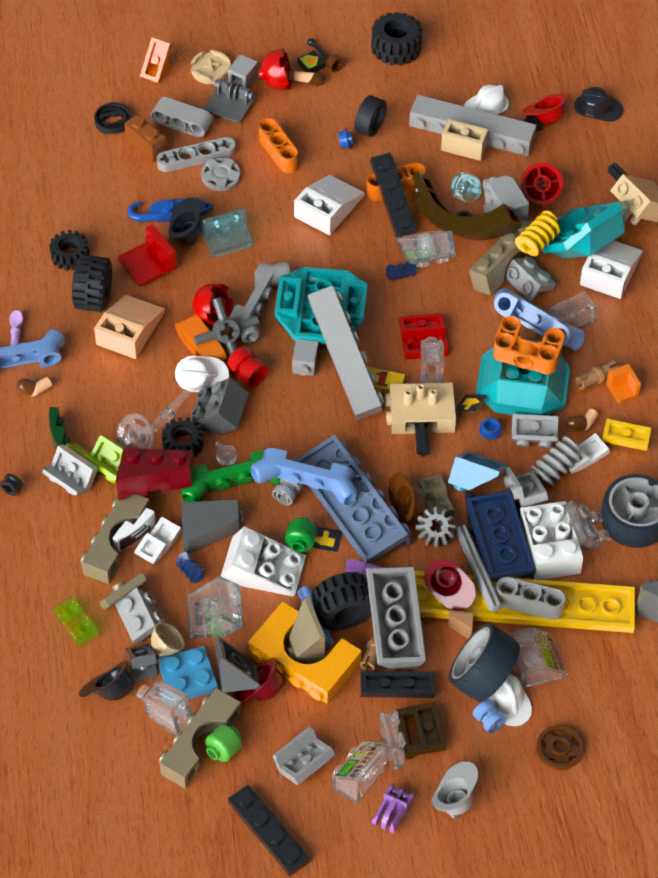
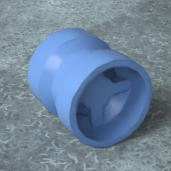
(489, 716)

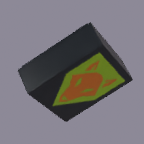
(311, 62)

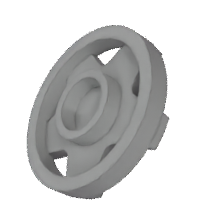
(220, 171)

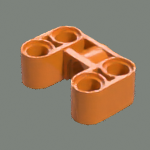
(526, 354)

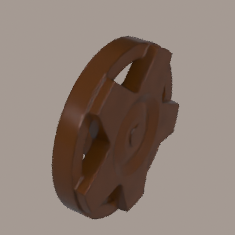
(559, 747)

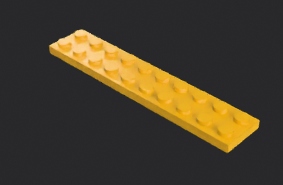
(585, 606)

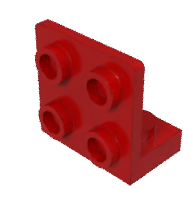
(149, 259)

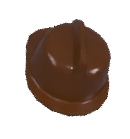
(406, 499)

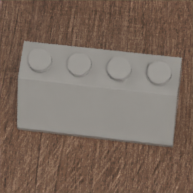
(396, 617)

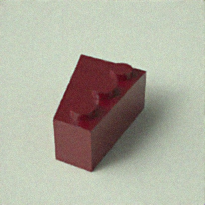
(153, 470)

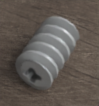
(556, 462)

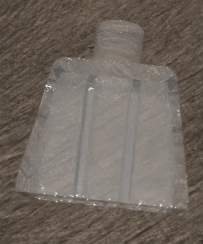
(431, 354)
(166, 706)

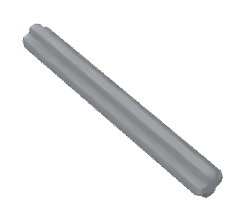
(478, 568)

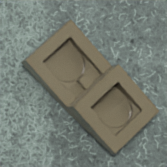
(436, 494)

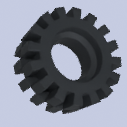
(68, 241)
(183, 428)

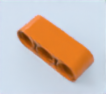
(278, 145)
(405, 174)
(192, 327)

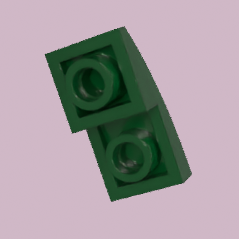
(57, 429)

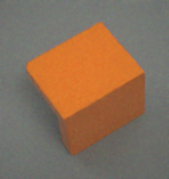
(623, 383)

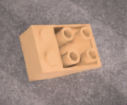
(128, 325)

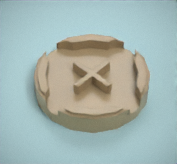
(210, 66)

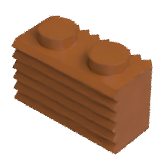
(145, 137)

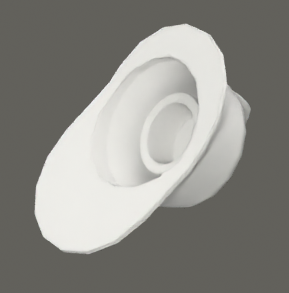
(489, 99)
(200, 372)
(512, 702)

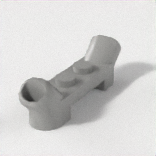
(265, 279)

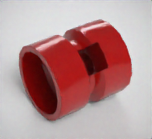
(247, 367)

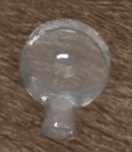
(225, 454)

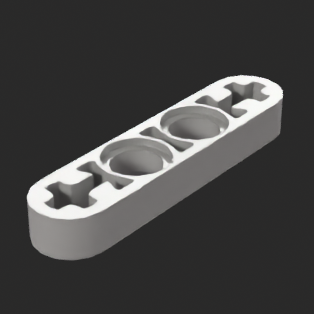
(195, 151)

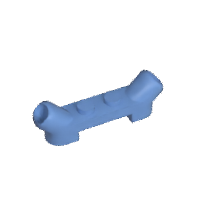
(535, 318)
(43, 351)
(276, 465)

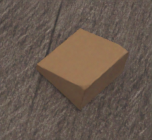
(461, 622)

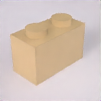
(464, 139)

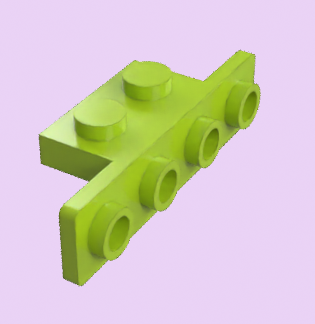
(105, 456)

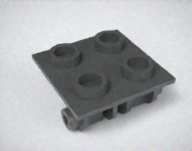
(230, 101)

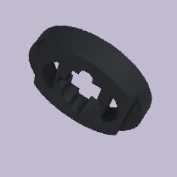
(108, 110)

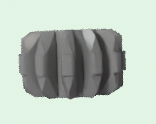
(427, 524)

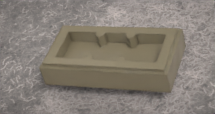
(122, 589)

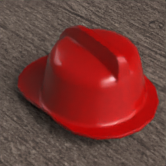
(548, 108)

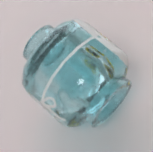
(466, 187)

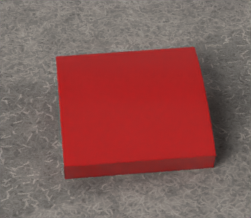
(419, 327)

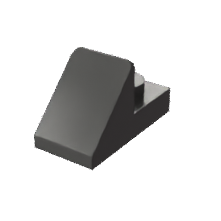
(142, 661)

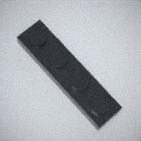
(393, 195)
(268, 830)

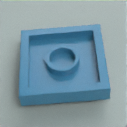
(188, 672)

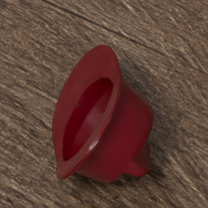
(450, 584)
(270, 683)

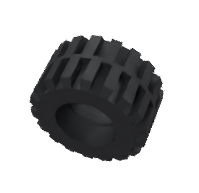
(396, 38)
(92, 283)
(342, 601)

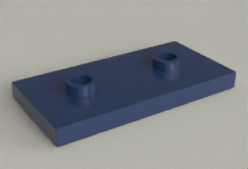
(500, 535)

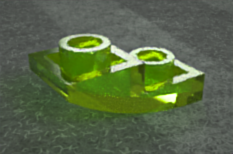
(75, 621)

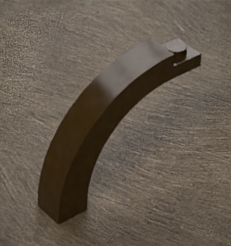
(486, 226)

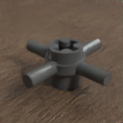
(219, 326)

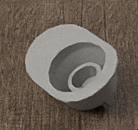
(456, 789)

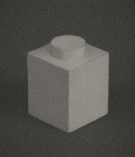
(243, 71)
(305, 357)

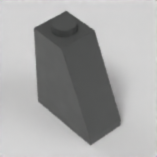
(209, 522)

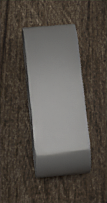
(182, 117)
(541, 596)

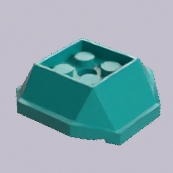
(588, 229)
(294, 307)
(522, 390)

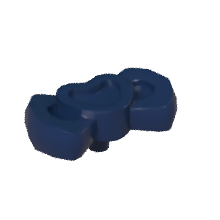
(400, 271)
(190, 567)

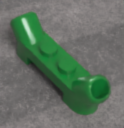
(220, 479)

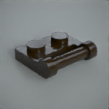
(427, 727)

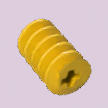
(538, 234)

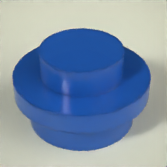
(346, 139)
(490, 429)

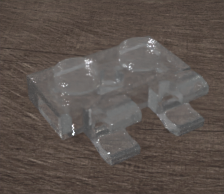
(583, 525)
(393, 738)

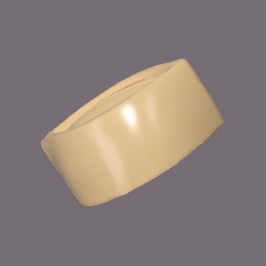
(166, 639)

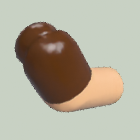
(312, 78)
(33, 388)
(582, 423)

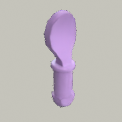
(16, 321)

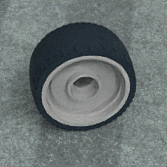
(632, 510)
(484, 662)

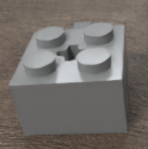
(504, 191)

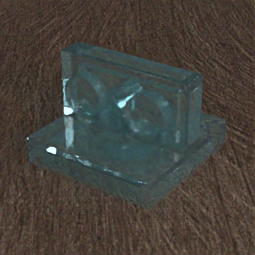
(226, 233)

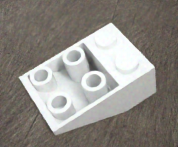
(326, 203)
(610, 268)
(551, 540)
(262, 563)

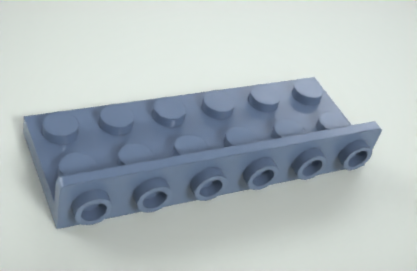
(367, 520)

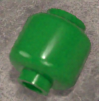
(301, 534)

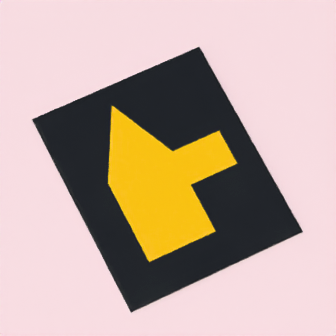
(470, 403)
(327, 539)

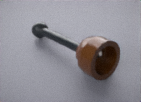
(330, 59)

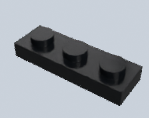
(397, 684)

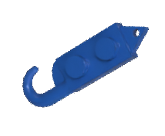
(162, 210)

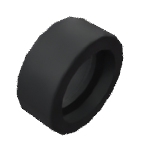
(370, 116)

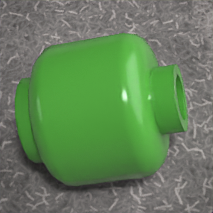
(223, 743)

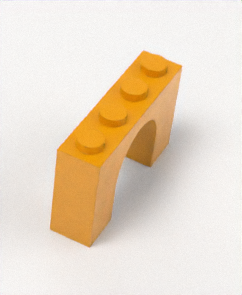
(320, 678)

